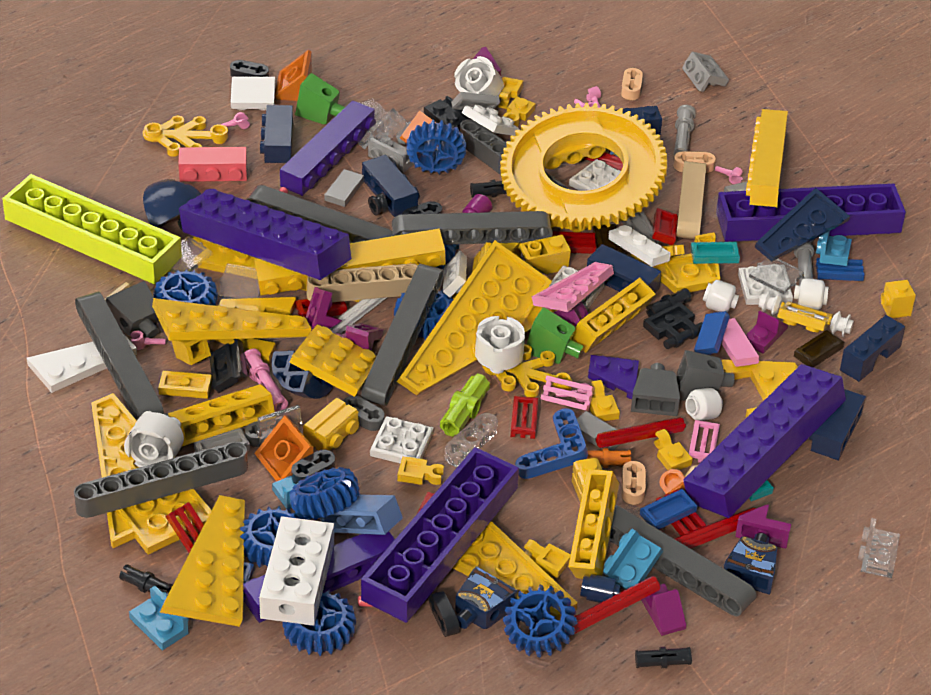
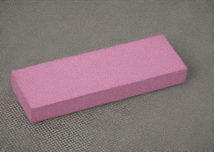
(738, 345)

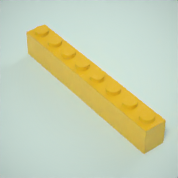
(767, 158)
(410, 248)

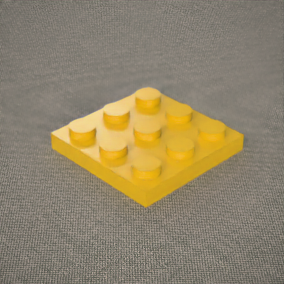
(334, 359)

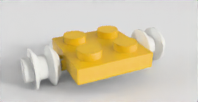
(811, 318)

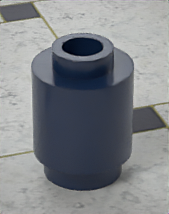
(599, 588)

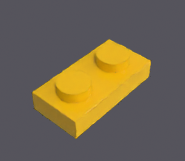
(185, 384)

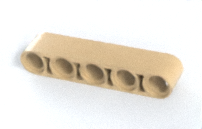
(691, 200)
(364, 282)

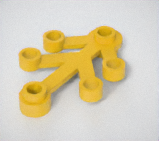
(160, 133)
(526, 370)

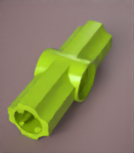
(465, 405)

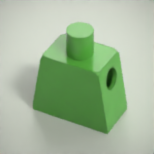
(317, 100)
(554, 335)

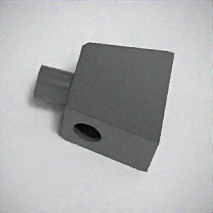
(134, 310)
(700, 372)
(656, 391)

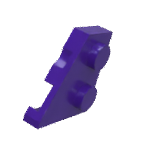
(614, 372)

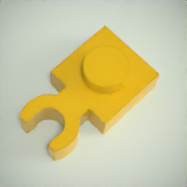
(520, 109)
(674, 249)
(416, 471)

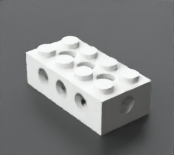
(297, 599)

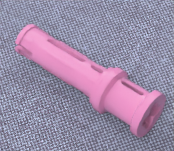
(260, 373)

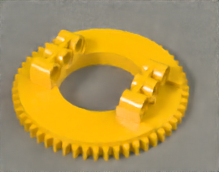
(570, 137)

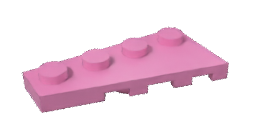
(574, 288)

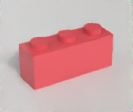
(212, 164)

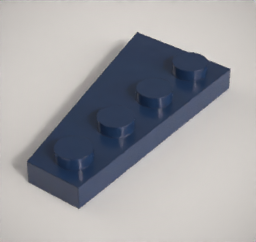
(805, 222)

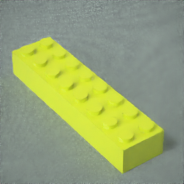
(92, 228)

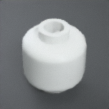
(811, 293)
(720, 296)
(704, 404)

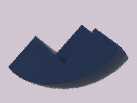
(165, 198)
(297, 380)

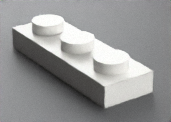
(639, 245)
(455, 274)

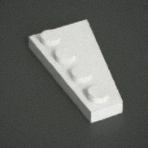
(68, 365)

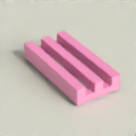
(547, 389)
(706, 425)

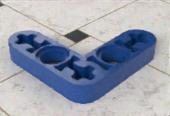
(563, 450)

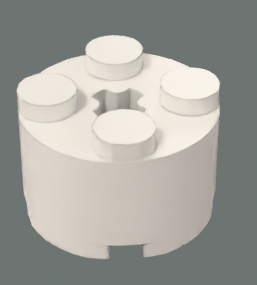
(478, 77)
(499, 343)
(154, 439)

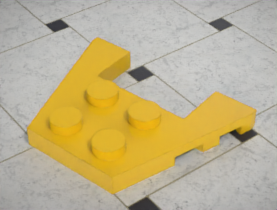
(682, 273)
(276, 305)
(765, 375)

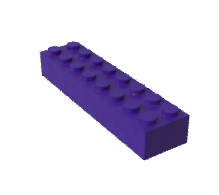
(870, 208)
(265, 233)
(764, 440)
(439, 535)

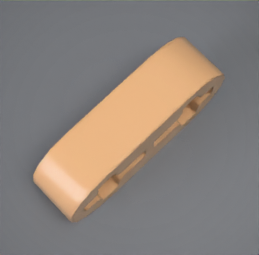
(629, 83)
(699, 157)
(637, 482)

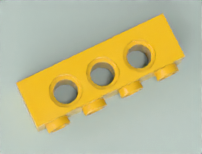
(613, 314)
(224, 413)
(594, 523)

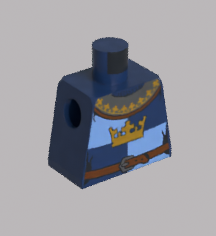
(754, 562)
(482, 600)

